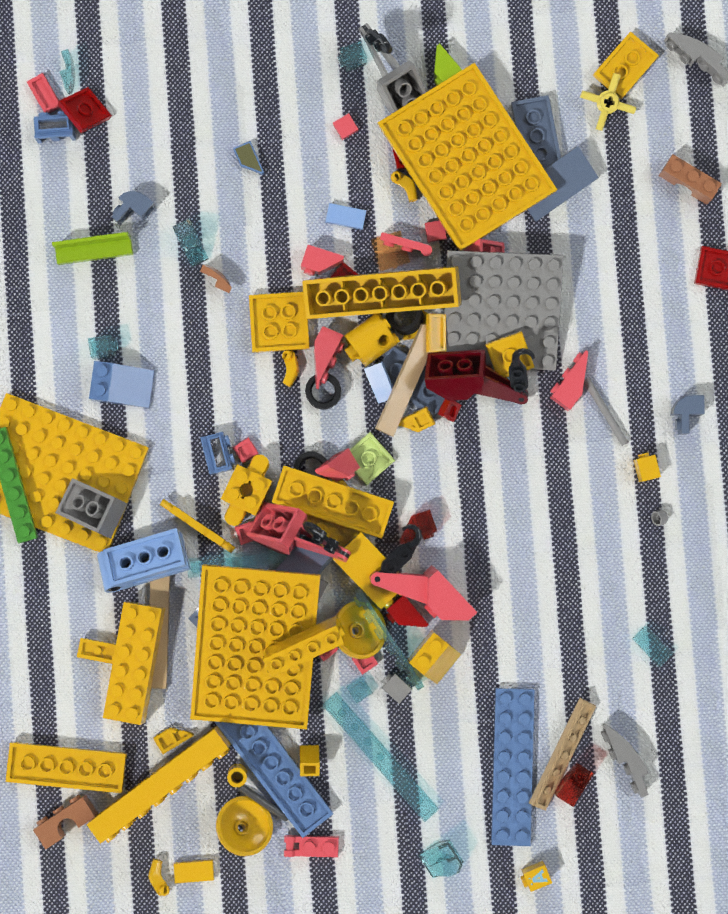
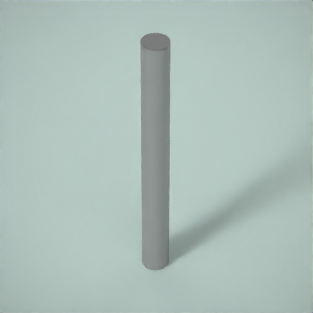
(605, 411)

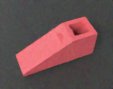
(326, 347)
(571, 387)

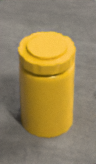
(237, 775)

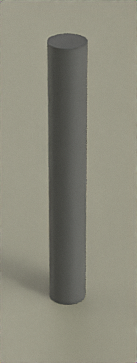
(263, 802)

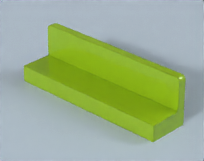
(93, 248)

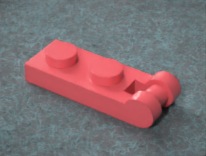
(407, 245)
(311, 846)

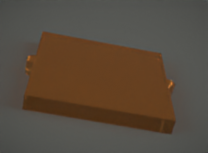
(388, 256)

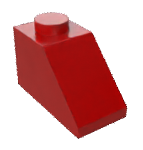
(405, 613)

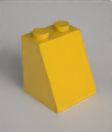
(434, 657)

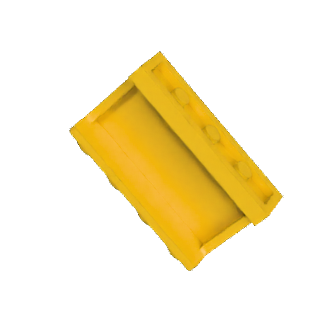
(303, 646)

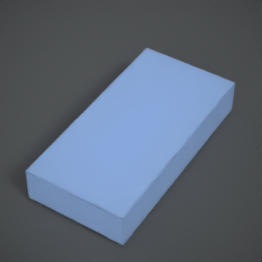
(345, 216)
(379, 381)

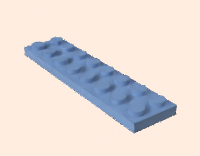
(512, 767)
(278, 775)

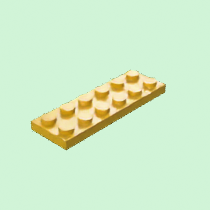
(333, 501)
(66, 767)

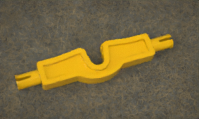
(197, 526)

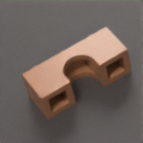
(680, 172)
(50, 830)

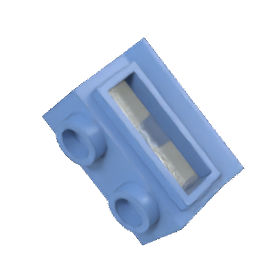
(53, 127)
(217, 453)

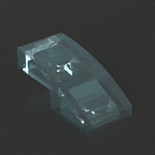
(68, 74)
(652, 646)

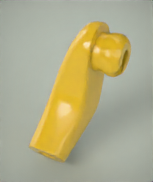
(407, 183)
(292, 367)
(156, 879)

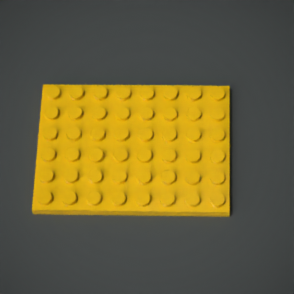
(467, 157)
(59, 448)
(237, 620)

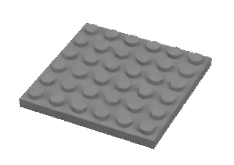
(506, 296)

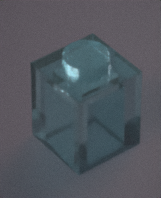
(352, 56)
(103, 347)

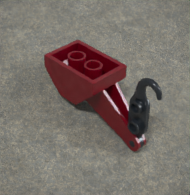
(465, 373)

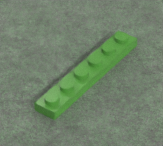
(14, 491)

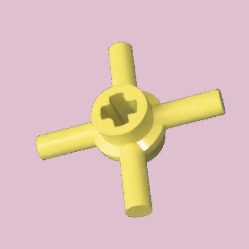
(616, 104)

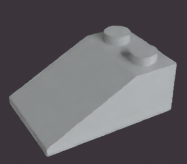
(91, 508)

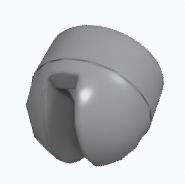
(655, 517)

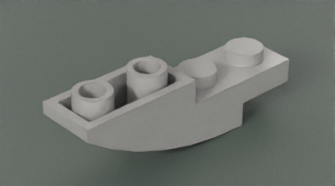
(692, 50)
(622, 752)

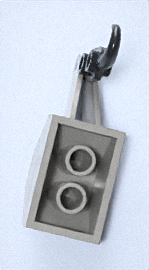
(399, 85)

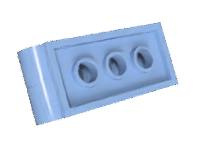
(115, 559)

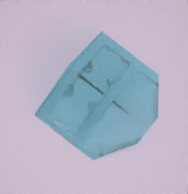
(442, 859)

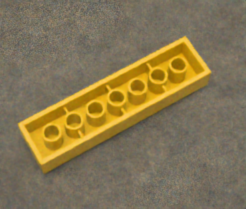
(382, 292)
(157, 785)

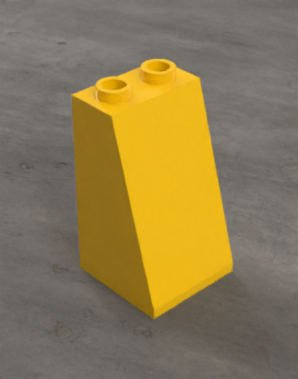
(362, 562)

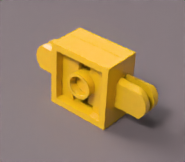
(247, 490)

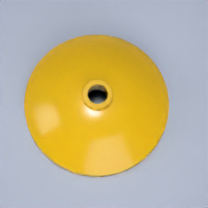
(364, 641)
(256, 826)

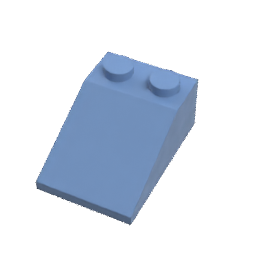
(121, 384)

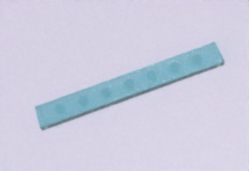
(380, 756)

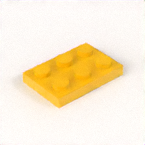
(630, 61)

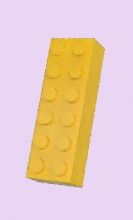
(134, 663)

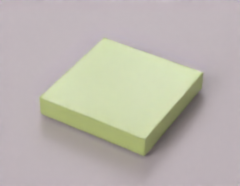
(371, 458)

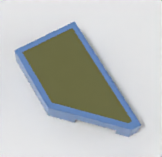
(247, 157)

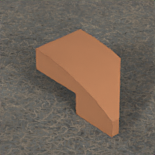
(221, 283)

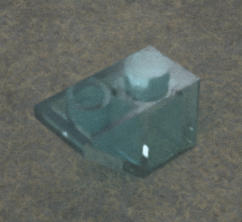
(190, 242)

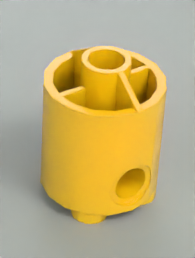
(370, 340)

